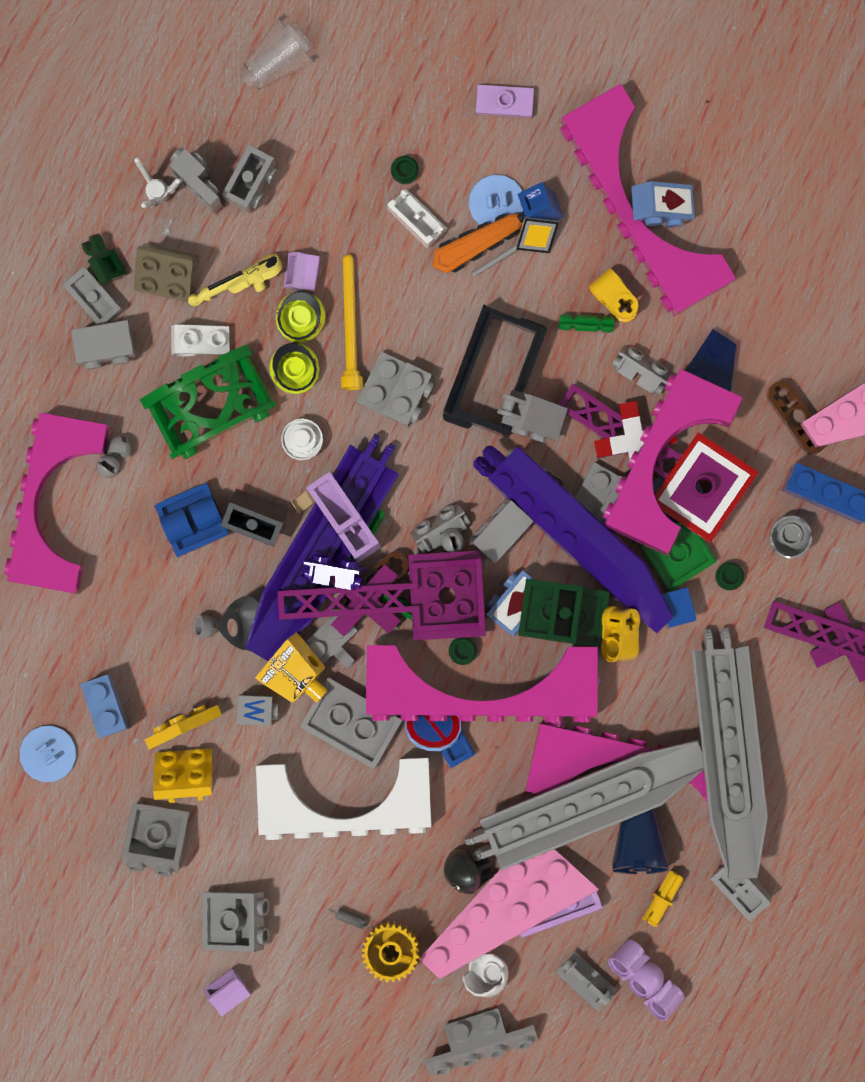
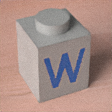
(256, 710)

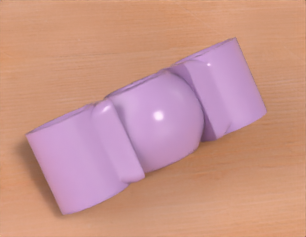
(646, 980)

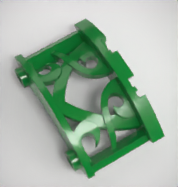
(227, 367)

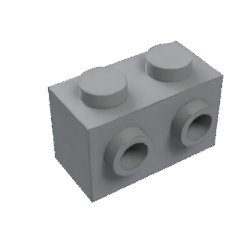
(249, 179)
(103, 344)

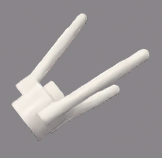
(156, 189)

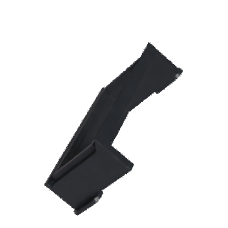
(466, 420)

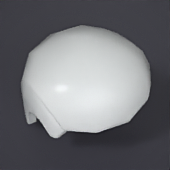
(486, 976)

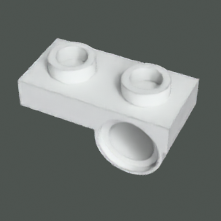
(199, 340)

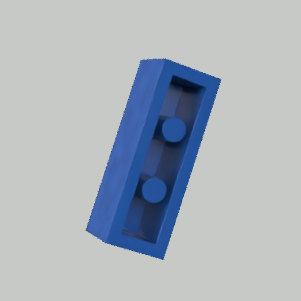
(826, 493)

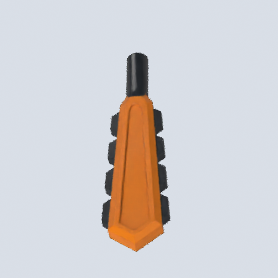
(470, 245)

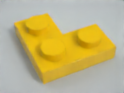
(182, 725)

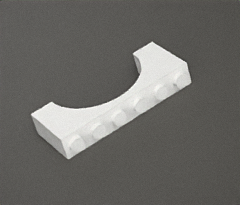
(285, 813)

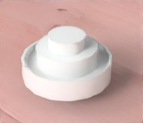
(302, 439)

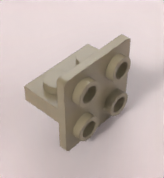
(164, 271)

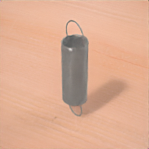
(350, 918)

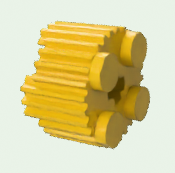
(375, 957)

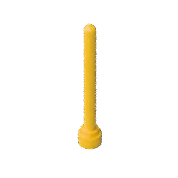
(351, 377)

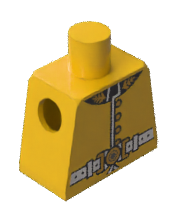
(294, 671)

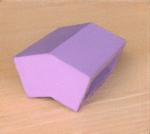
(301, 272)
(227, 992)

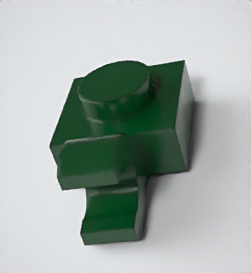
(103, 262)

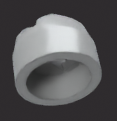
(119, 447)
(111, 461)
(446, 542)
(204, 626)

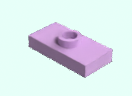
(504, 101)

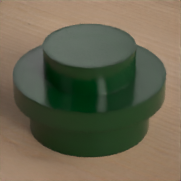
(404, 170)
(729, 576)
(462, 650)

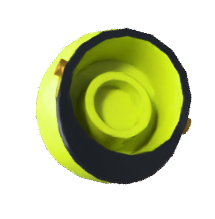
(300, 316)
(294, 368)

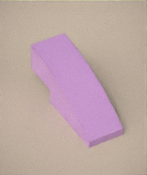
(343, 517)

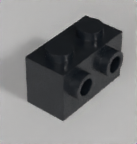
(254, 517)

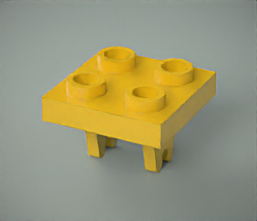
(183, 774)

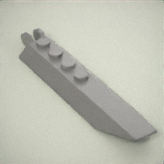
(731, 754)
(586, 804)

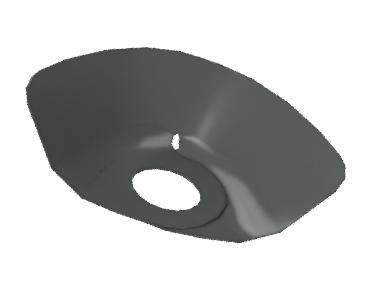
(243, 618)

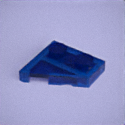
(715, 360)

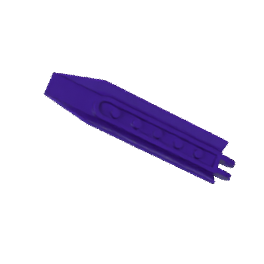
(366, 486)
(576, 532)

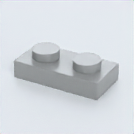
(92, 297)

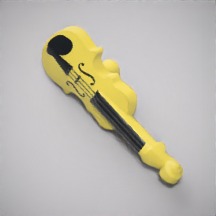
(254, 274)

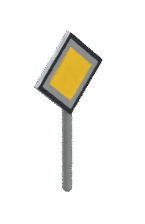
(535, 236)

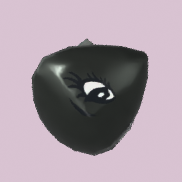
(464, 873)

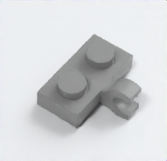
(329, 642)

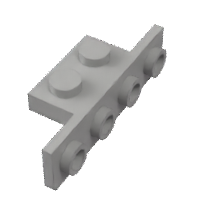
(477, 1039)

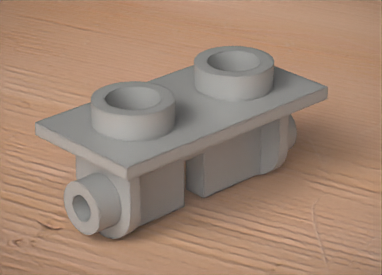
(634, 363)
(427, 532)
(586, 981)

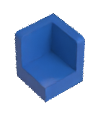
(540, 202)
(680, 606)

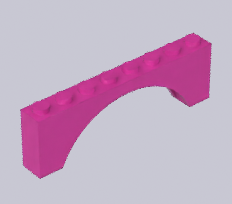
(679, 275)
(566, 691)
(566, 753)

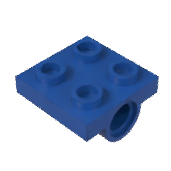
(191, 520)

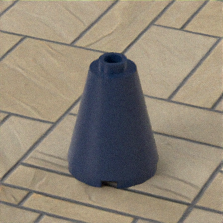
(640, 846)

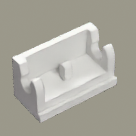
(416, 218)

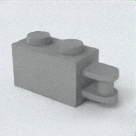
(532, 416)

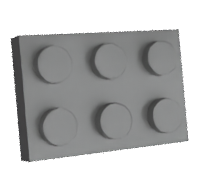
(343, 723)

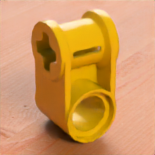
(611, 292)
(620, 637)

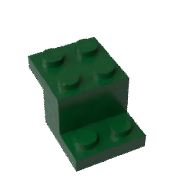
(562, 613)

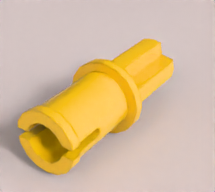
(663, 898)

